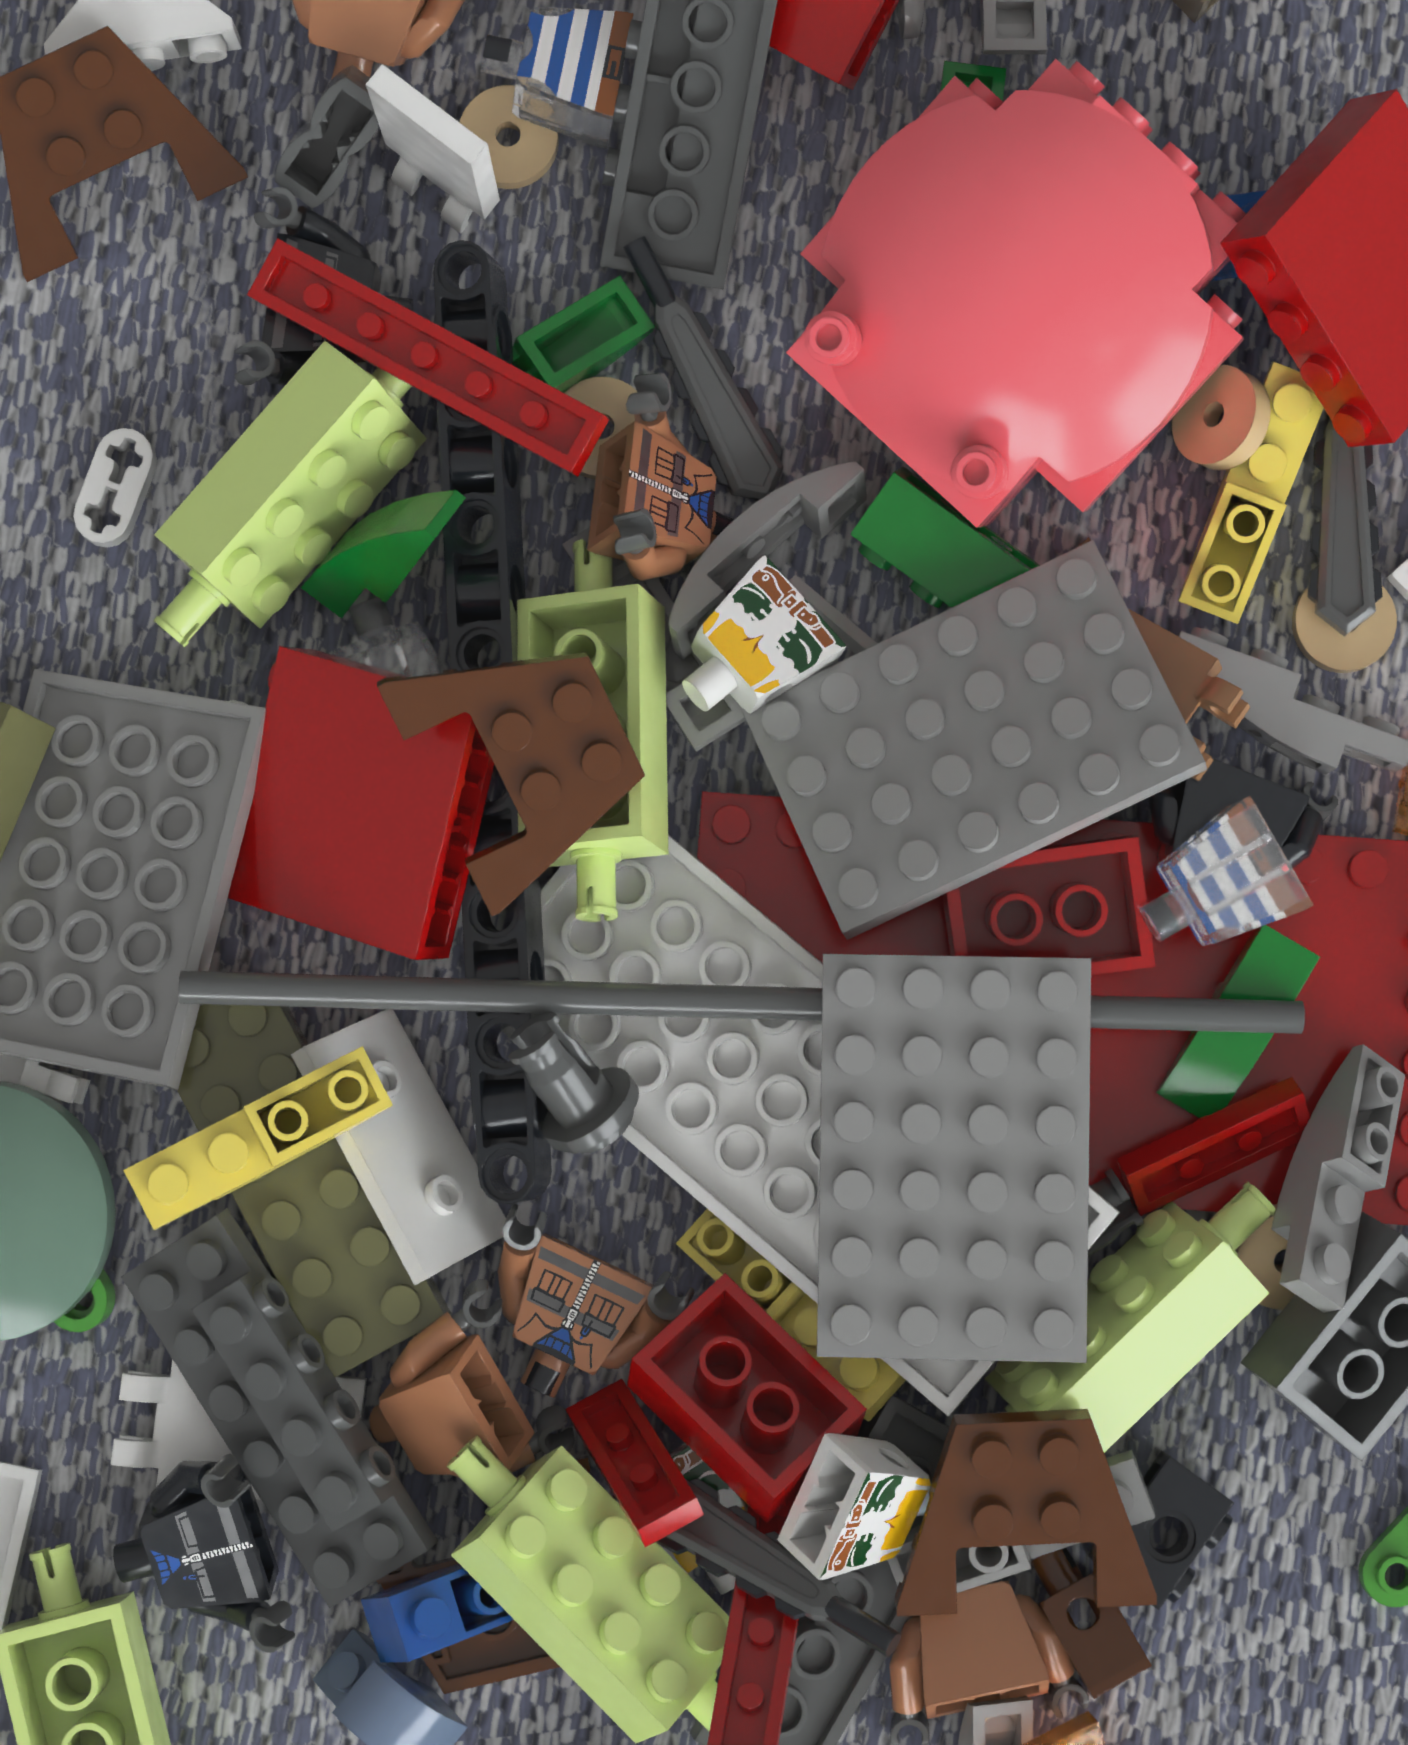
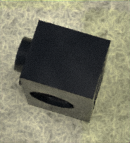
(1202, 1520)

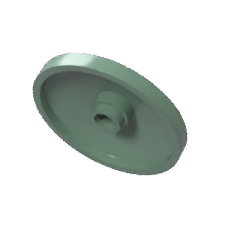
(52, 1211)

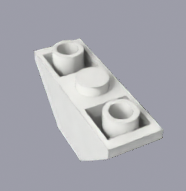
(153, 28)

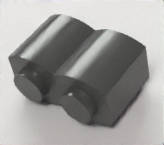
(325, 144)

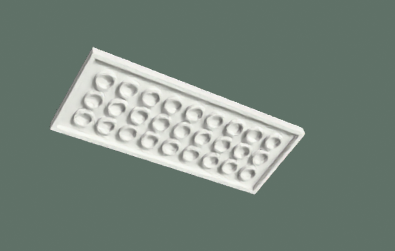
(722, 1099)

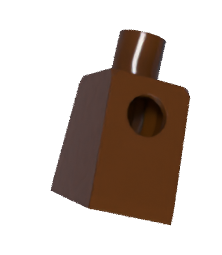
(1105, 1651)

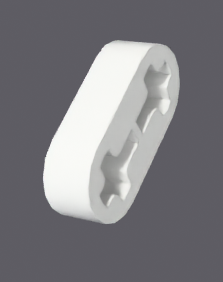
(100, 484)

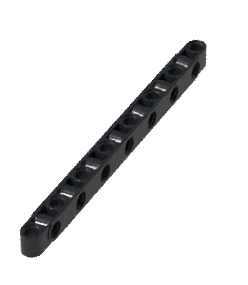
(482, 608)

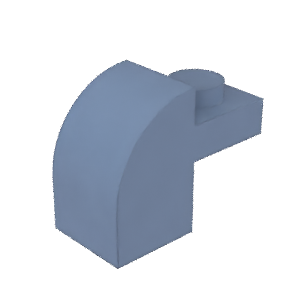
(381, 1701)

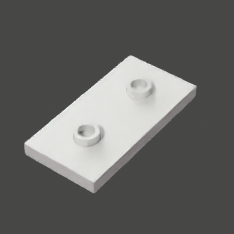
(411, 1153)

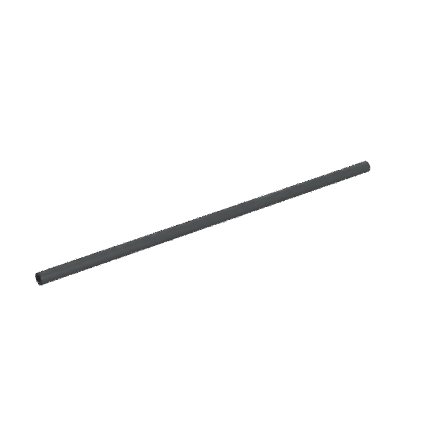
(673, 1000)

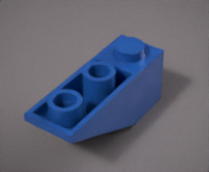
(430, 1614)

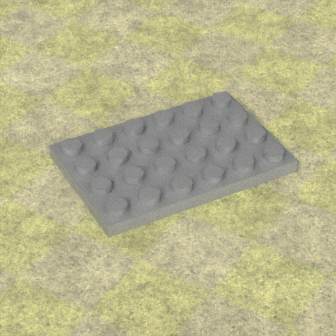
(973, 740)
(120, 873)
(954, 1158)

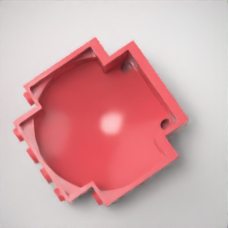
(1021, 291)

